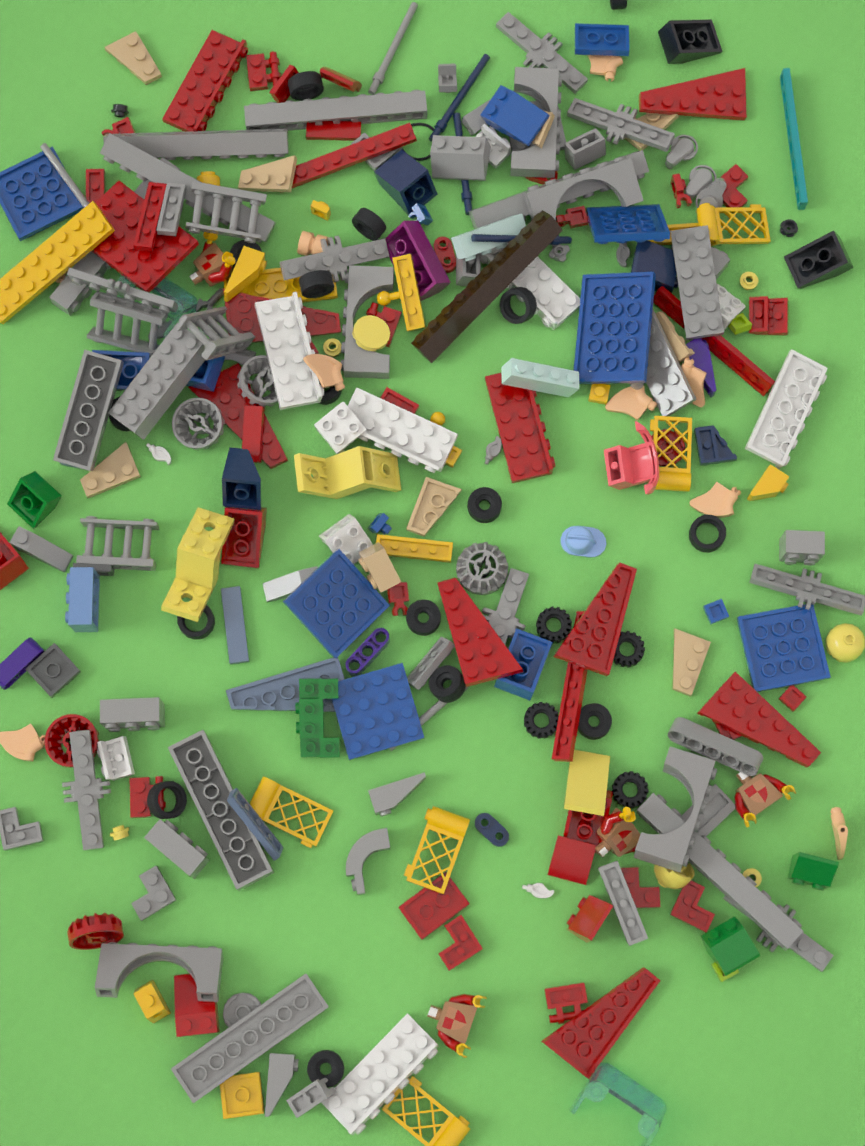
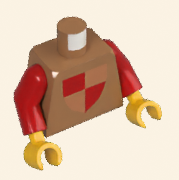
(212, 263)
(758, 794)
(618, 833)
(456, 1020)

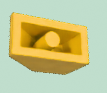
(769, 484)

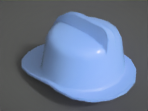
(583, 541)

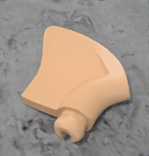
(605, 65)
(326, 369)
(695, 379)
(631, 402)
(717, 501)
(22, 743)
(840, 831)

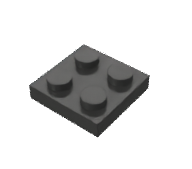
(53, 670)

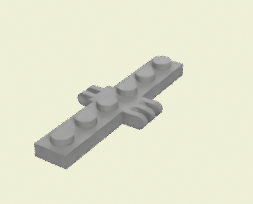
(541, 51)
(621, 124)
(334, 258)
(123, 290)
(808, 589)
(503, 619)
(86, 789)
(803, 945)

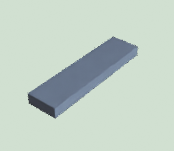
(235, 625)
(255, 824)

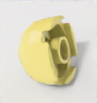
(845, 642)
(672, 879)

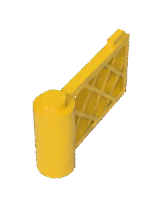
(709, 215)
(673, 478)
(265, 799)
(442, 823)
(449, 1134)

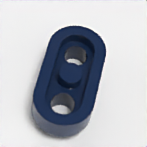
(491, 829)

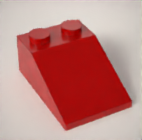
(245, 538)
(10, 563)
(584, 826)
(589, 918)
(191, 1015)

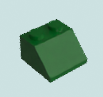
(33, 499)
(812, 870)
(730, 946)

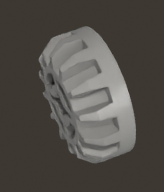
(260, 366)
(184, 418)
(476, 584)

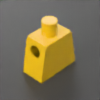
(151, 1002)

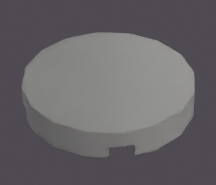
(238, 1007)

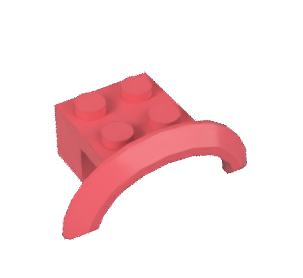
(634, 464)

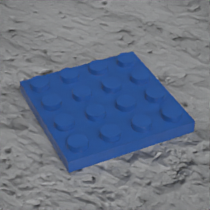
(36, 196)
(627, 223)
(336, 603)
(783, 647)
(376, 711)

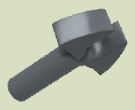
(209, 304)

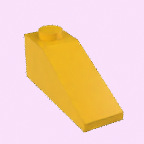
(246, 270)

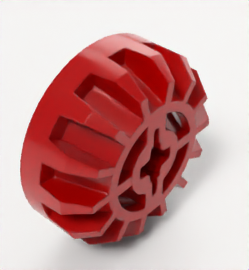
(56, 731)
(94, 930)

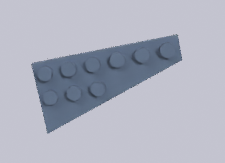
(282, 690)

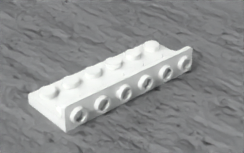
(552, 295)
(285, 347)
(786, 409)
(402, 431)
(381, 1074)

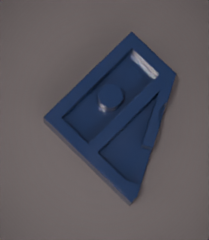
(712, 447)

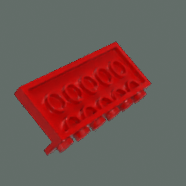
(205, 83)
(520, 430)

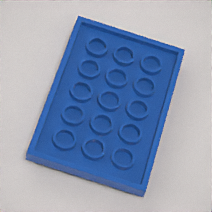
(614, 327)

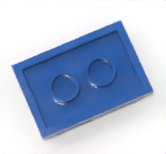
(601, 39)

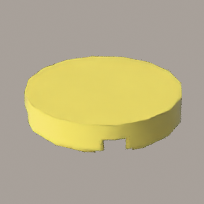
(371, 333)

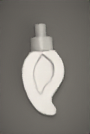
(159, 453)
(538, 890)

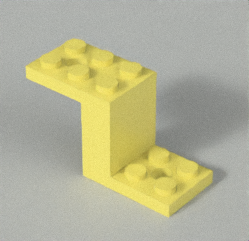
(347, 472)
(197, 564)

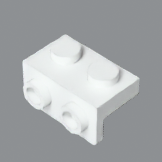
(499, 146)
(115, 758)

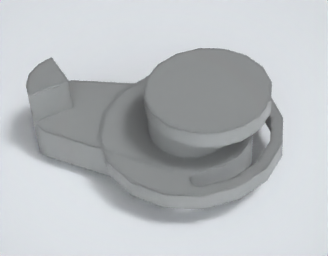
(681, 150)
(699, 180)
(712, 194)

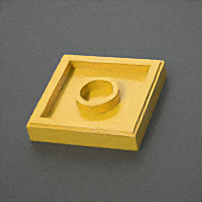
(242, 1095)

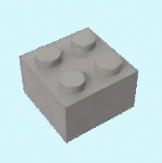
(801, 547)

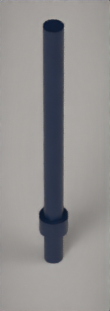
(441, 124)
(466, 195)
(506, 238)

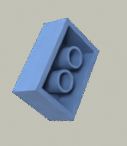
(83, 599)

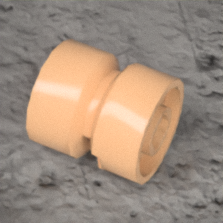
(310, 244)

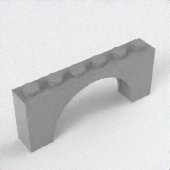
(543, 86)
(618, 176)
(363, 284)
(671, 848)
(119, 960)

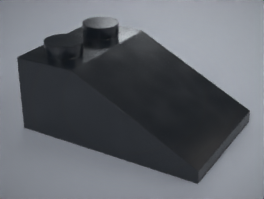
(689, 40)
(818, 260)

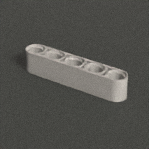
(715, 746)

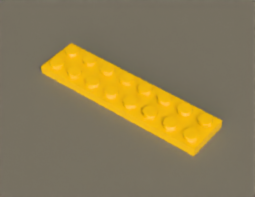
(52, 259)

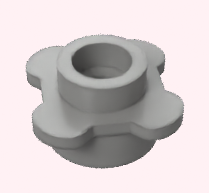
(559, 256)

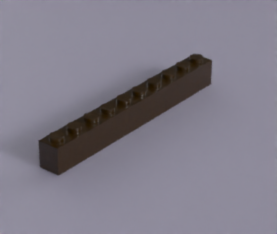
(487, 286)

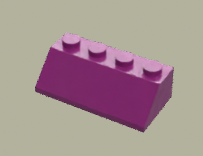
(411, 239)

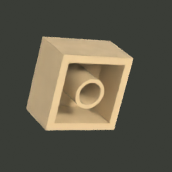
(380, 568)

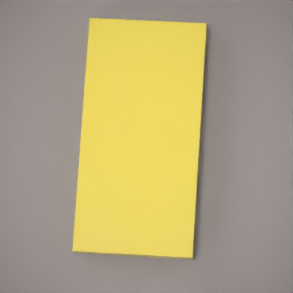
(587, 783)

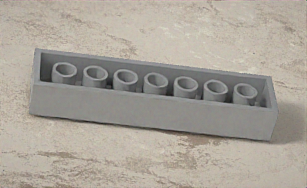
(210, 790)

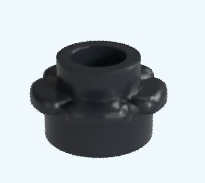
(120, 110)
(791, 224)

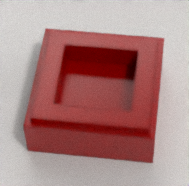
(792, 698)

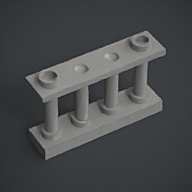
(237, 196)
(121, 307)
(217, 346)
(126, 561)
(623, 903)

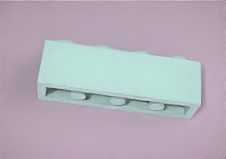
(467, 249)
(540, 377)

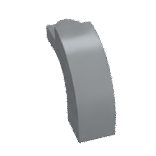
(368, 844)

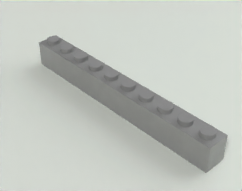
(361, 108)
(210, 143)
(160, 172)
(517, 204)
(69, 295)
(725, 876)

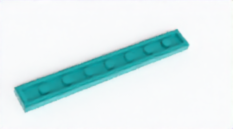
(793, 139)

